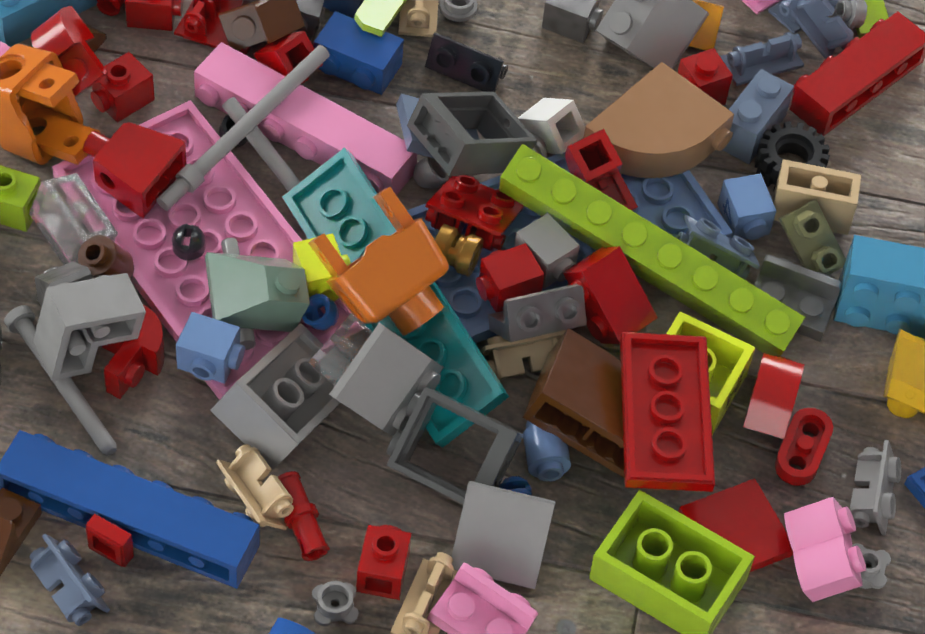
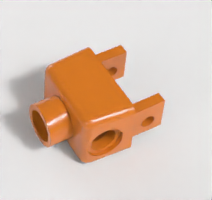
(37, 94)
(392, 272)

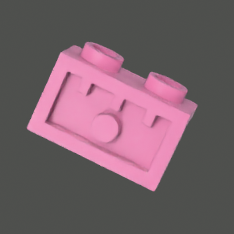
(480, 606)

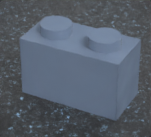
(755, 111)

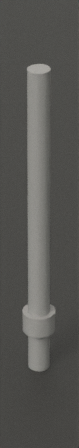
(192, 176)

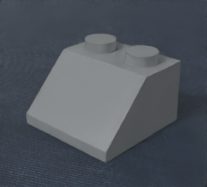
(653, 28)
(385, 379)

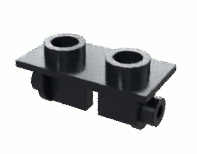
(465, 63)

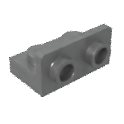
(801, 289)
(540, 313)

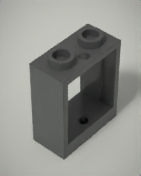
(442, 123)
(420, 411)

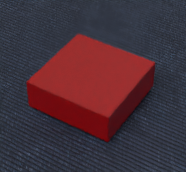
(109, 540)

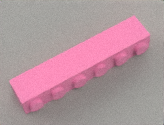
(304, 119)

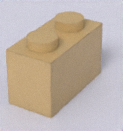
(833, 189)

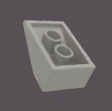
(279, 398)

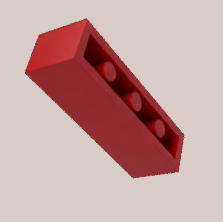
(858, 73)

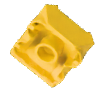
(906, 376)

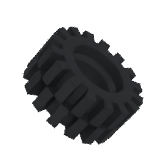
(792, 141)

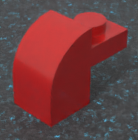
(68, 38)
(599, 165)
(135, 357)
(773, 395)

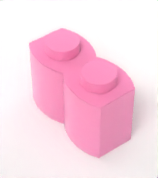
(824, 549)

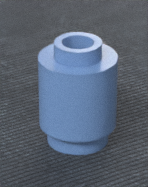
(545, 453)

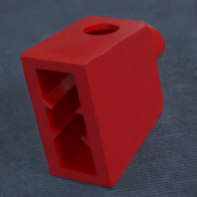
(135, 164)

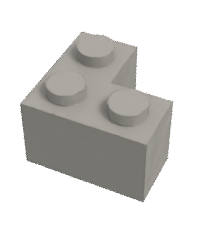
(81, 318)

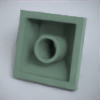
(256, 291)

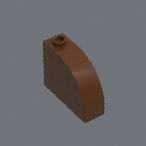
(581, 400)

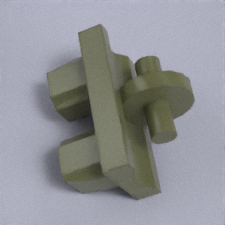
(813, 239)

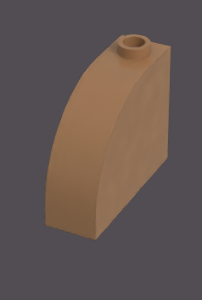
(664, 125)

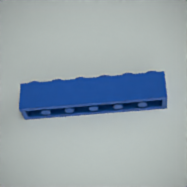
(160, 519)

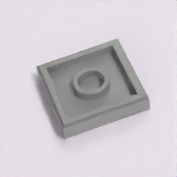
(503, 533)

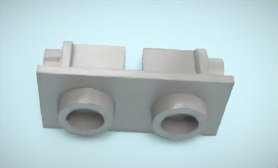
(877, 502)

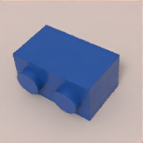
(359, 55)

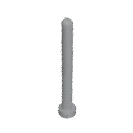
(21, 321)

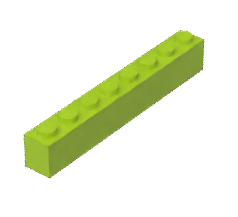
(651, 252)

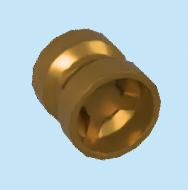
(459, 250)

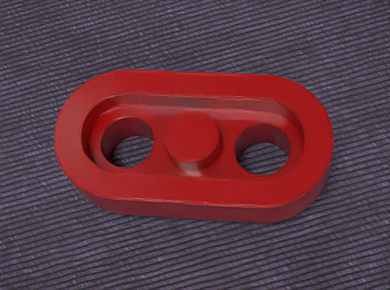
(803, 449)

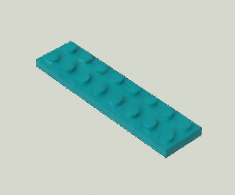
(341, 202)

